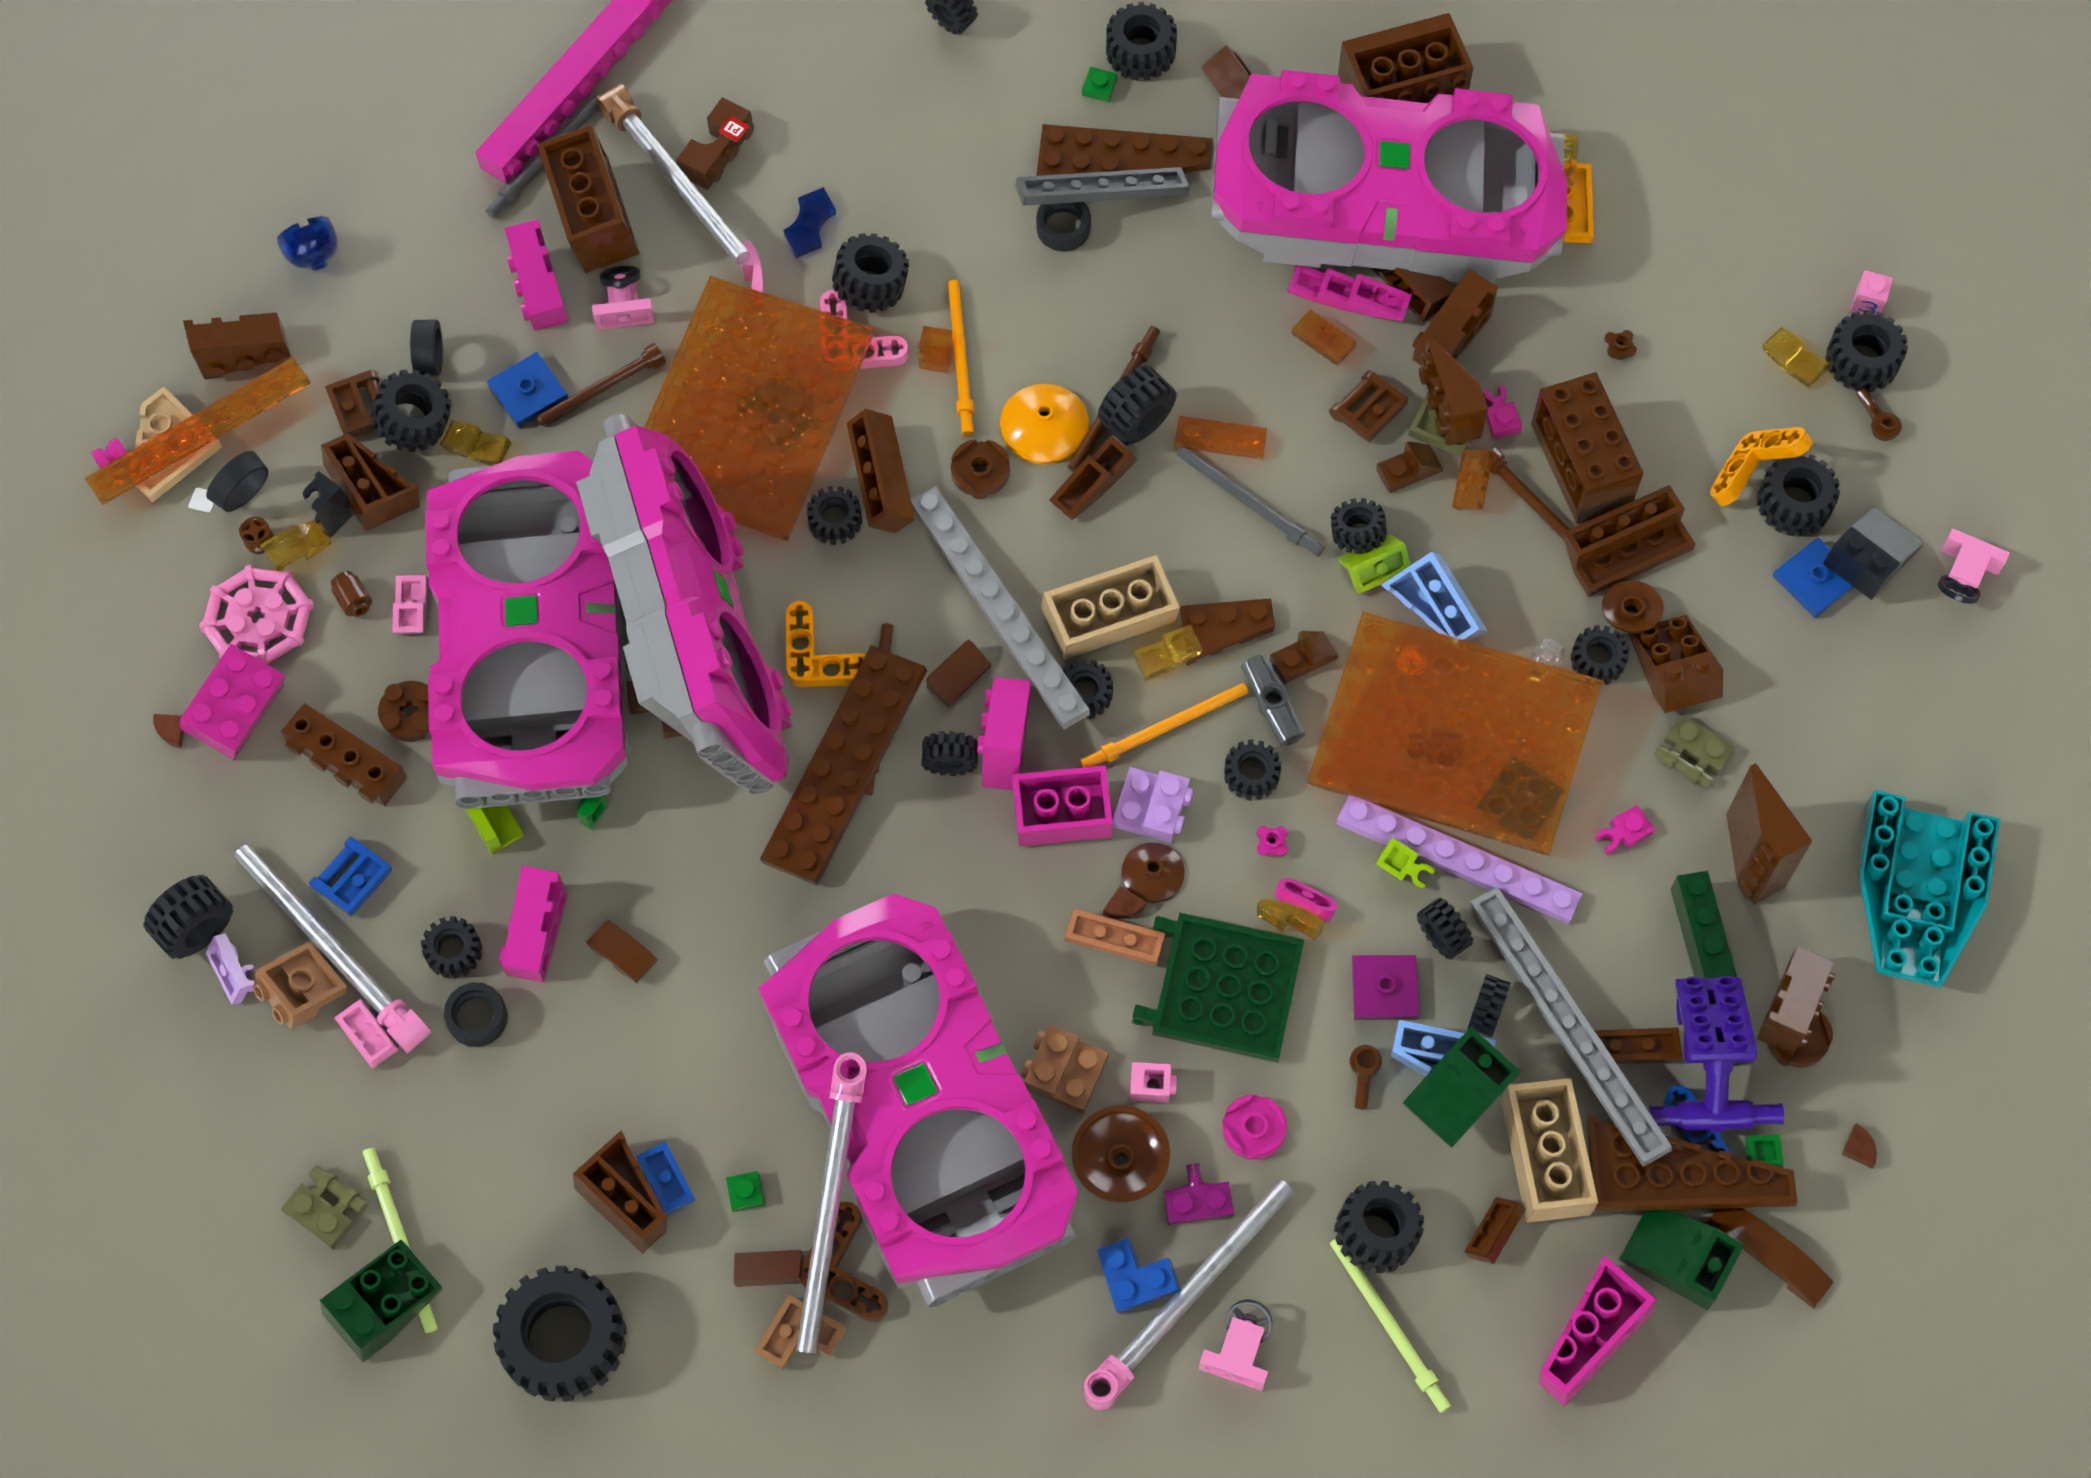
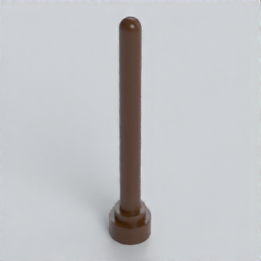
(649, 358)
(1499, 467)

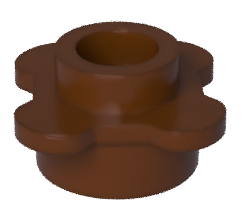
(1617, 351)

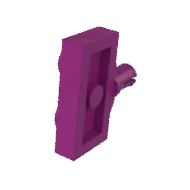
(1198, 1199)

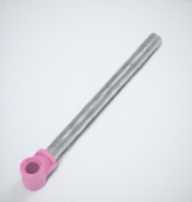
(402, 1025)
(845, 1092)
(1117, 1371)

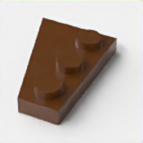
(1227, 623)

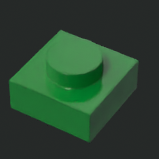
(1099, 84)
(590, 810)
(1764, 1149)
(745, 1191)

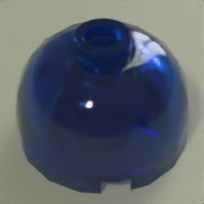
(309, 245)

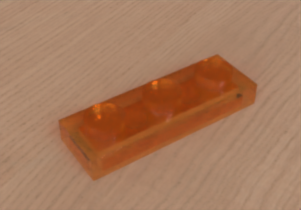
(1220, 437)

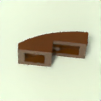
(622, 951)

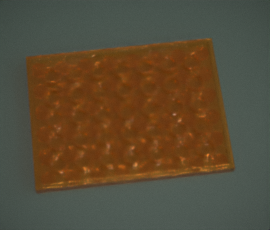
(758, 398)
(1455, 733)

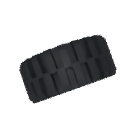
(534, 1299)

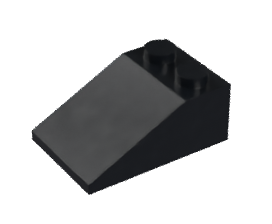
(1872, 552)

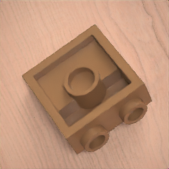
(298, 985)
(1064, 1068)

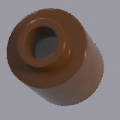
(351, 594)

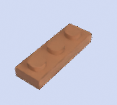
(1114, 937)

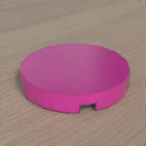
(1254, 1127)

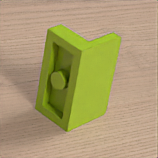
(1376, 566)
(496, 826)

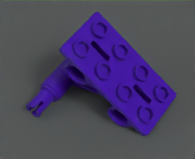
(1718, 1036)

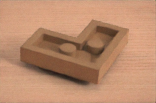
(782, 1335)

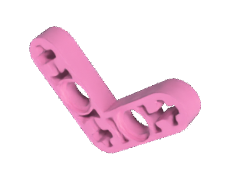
(885, 342)

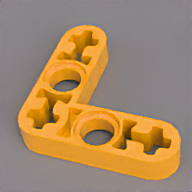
(1748, 453)
(814, 664)

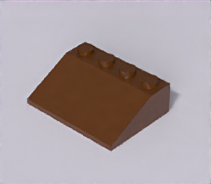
(1763, 837)

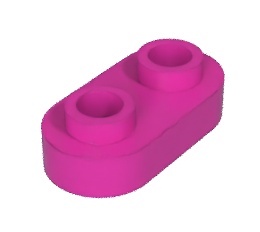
(1305, 897)

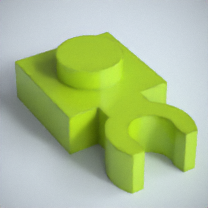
(1400, 860)

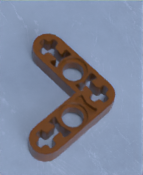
(869, 1293)

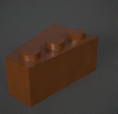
(621, 1193)

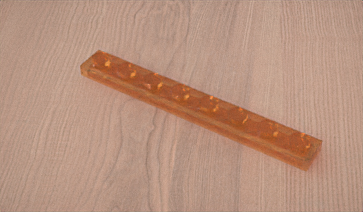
(197, 431)

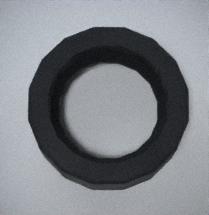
(1066, 241)
(426, 347)
(462, 995)

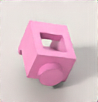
(1147, 1073)

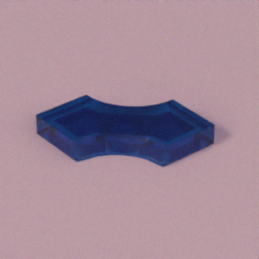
(804, 233)

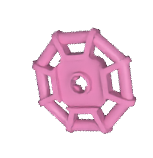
(253, 600)

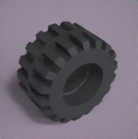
(1141, 22)
(872, 255)
(1875, 333)
(414, 390)
(1137, 405)
(1795, 515)
(188, 916)
(1389, 1205)

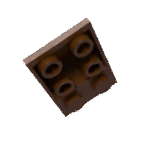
(1452, 395)
(1678, 664)

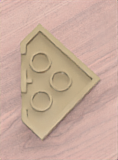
(157, 416)

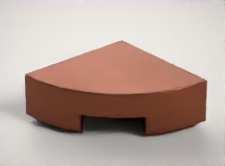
(169, 728)
(1124, 904)
(1861, 1147)

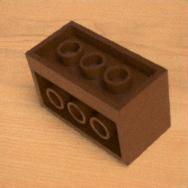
(1407, 61)
(588, 199)
(1586, 447)

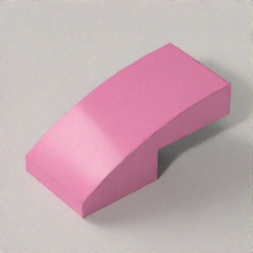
(752, 268)
(410, 604)

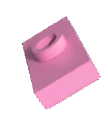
(366, 1033)

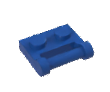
(357, 882)

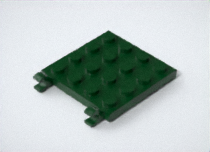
(1224, 987)

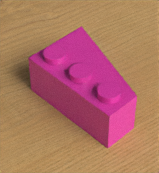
(535, 275)
(1004, 731)
(533, 924)

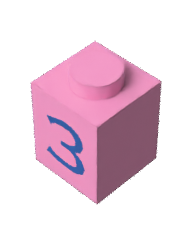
(1871, 293)

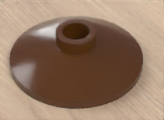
(1634, 597)
(1149, 885)

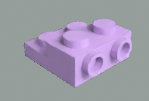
(1153, 804)

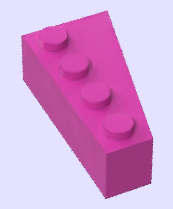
(1596, 1330)

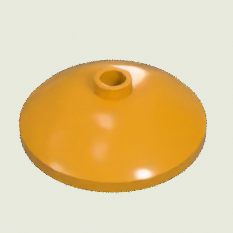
(1048, 437)

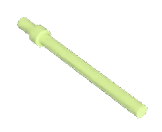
(379, 1181)
(1425, 1378)

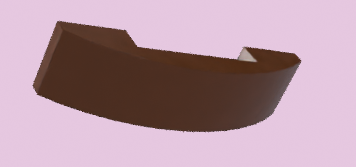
(1774, 1252)

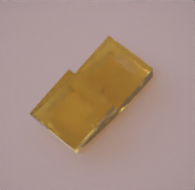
(1790, 354)
(474, 444)
(294, 543)
(1173, 651)
(1281, 914)

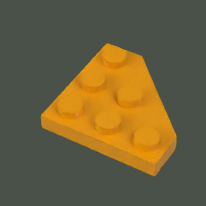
(1580, 207)

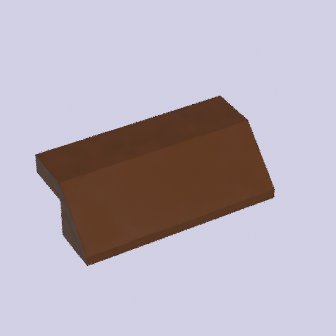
(1628, 541)

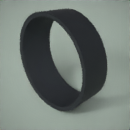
(237, 481)

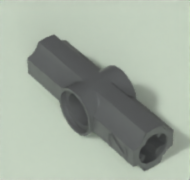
(1280, 715)

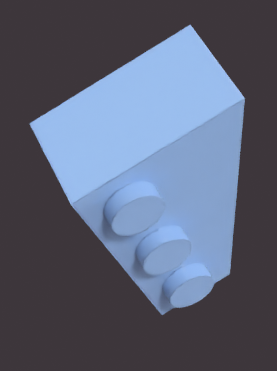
(1437, 598)

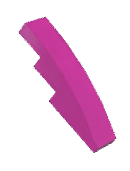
(1350, 294)

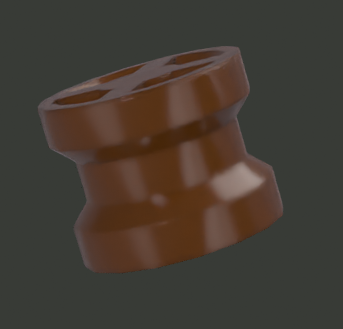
(250, 531)

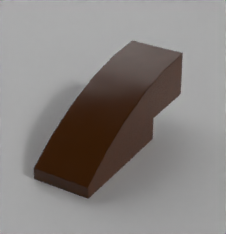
(1093, 478)

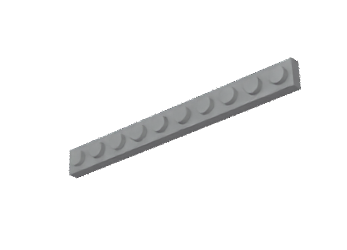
(1000, 608)
(1571, 1027)

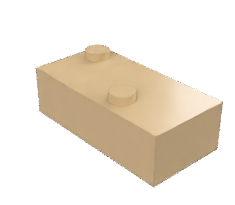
(1110, 607)
(1549, 1150)

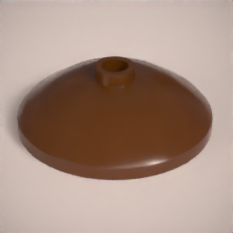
(1124, 1133)

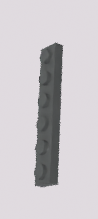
(1102, 186)

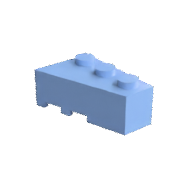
(1423, 1045)

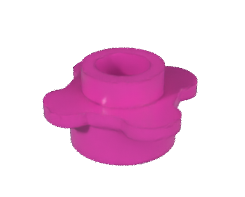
(1272, 849)

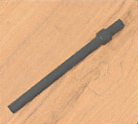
(509, 193)
(1294, 533)

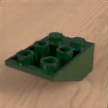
(1461, 1087)
(1682, 1255)
(380, 1300)

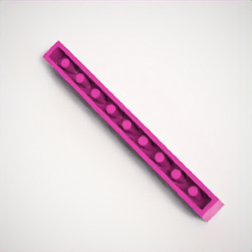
(566, 86)

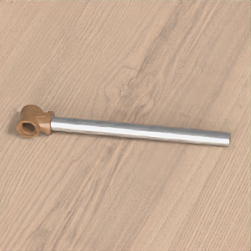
(619, 107)

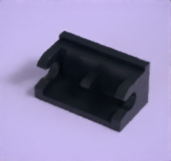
(331, 505)

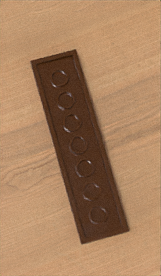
(843, 765)

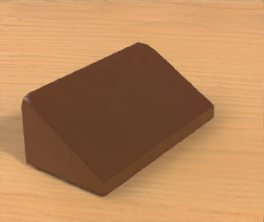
(957, 672)
(767, 1268)

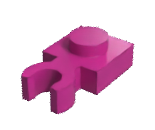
(1501, 416)
(1628, 828)

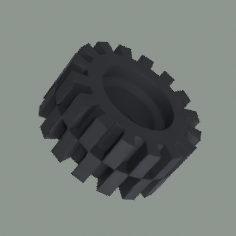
(953, 14)
(838, 530)
(1361, 537)
(1604, 639)
(1099, 678)
(949, 753)
(1257, 753)
(1444, 928)
(443, 931)
(1489, 1005)

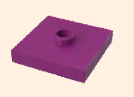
(1385, 987)

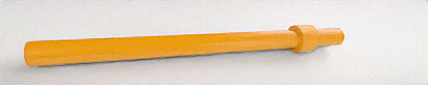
(964, 405)
(1111, 751)

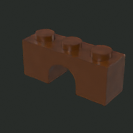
(706, 162)

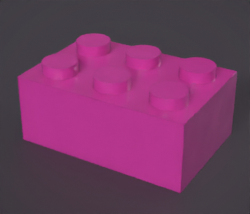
(232, 701)
(1062, 805)

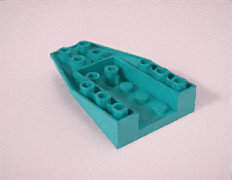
(1923, 885)

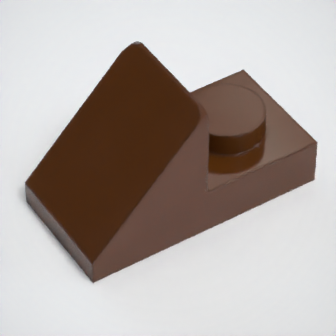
(1409, 467)
(1303, 656)

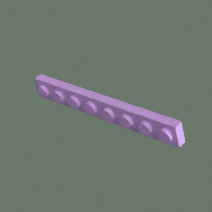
(1461, 859)

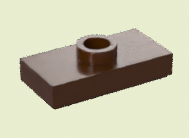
(1494, 1230)

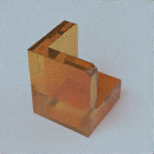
(935, 349)

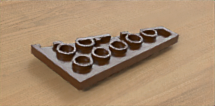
(1104, 150)
(1682, 1178)

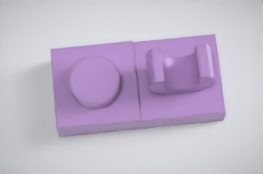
(225, 963)

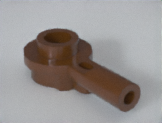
(1884, 424)
(1364, 1062)

